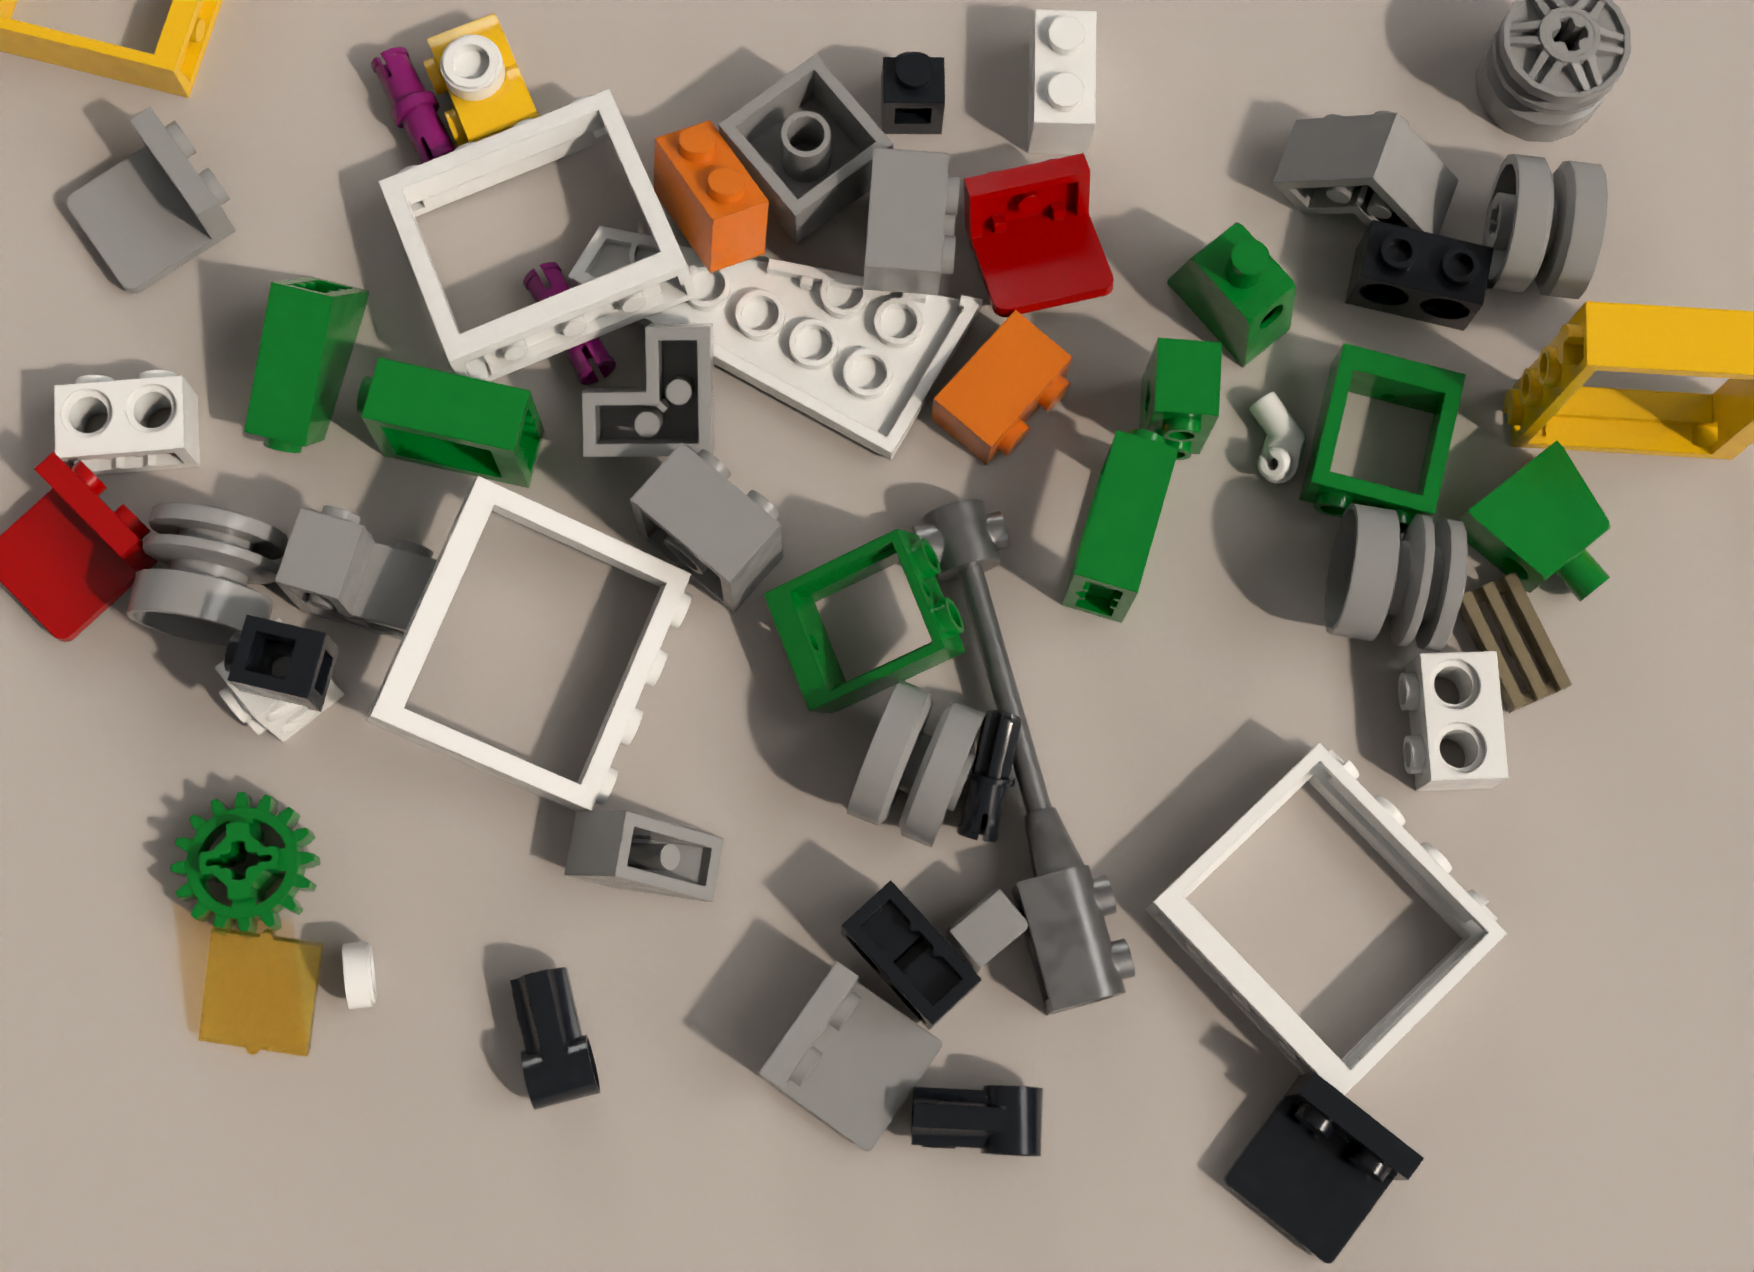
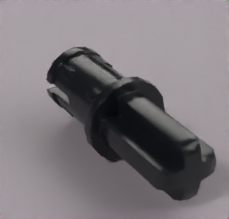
(990, 776)

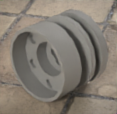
(1552, 66)
(210, 563)
(1409, 579)

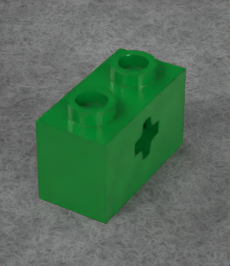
(1182, 393)

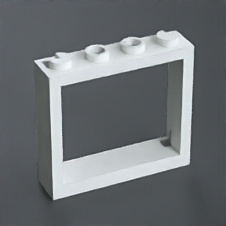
(567, 316)
(642, 669)
(1417, 864)

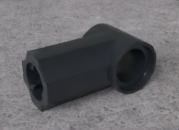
(556, 1055)
(993, 1119)

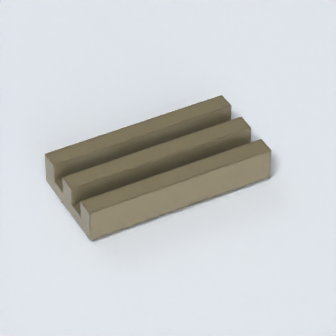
(1533, 632)

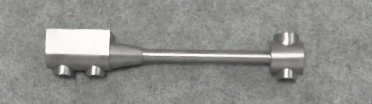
(1063, 900)

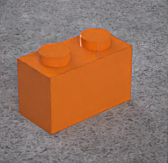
(710, 196)
(1002, 389)

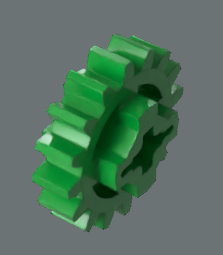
(245, 836)

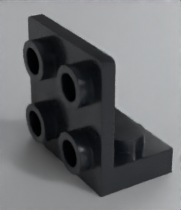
(1319, 1166)

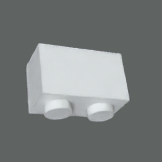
(1062, 82)

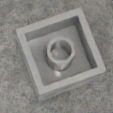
(805, 147)
(709, 525)

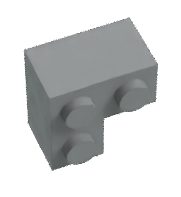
(1366, 168)
(910, 221)
(671, 407)
(347, 577)

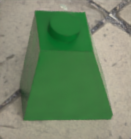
(302, 360)

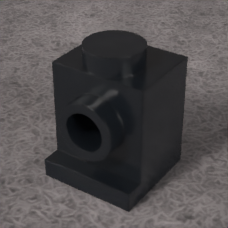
(912, 82)
(262, 642)

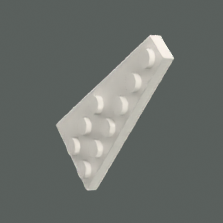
(811, 335)

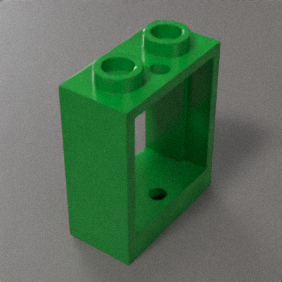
(1395, 382)
(452, 421)
(1121, 524)
(807, 640)

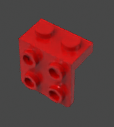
(1036, 236)
(71, 551)

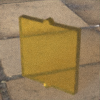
(260, 991)

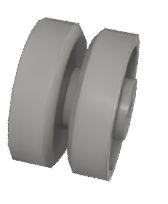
(1545, 225)
(916, 763)

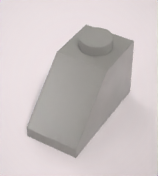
(643, 855)

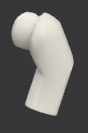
(1283, 442)

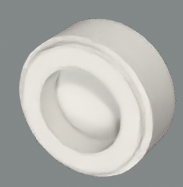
(472, 67)
(359, 974)

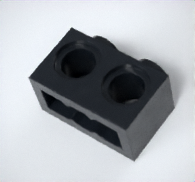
(1419, 275)
(910, 955)

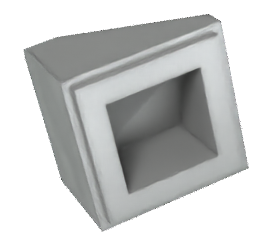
(986, 929)

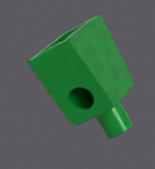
(1233, 289)
(1541, 525)

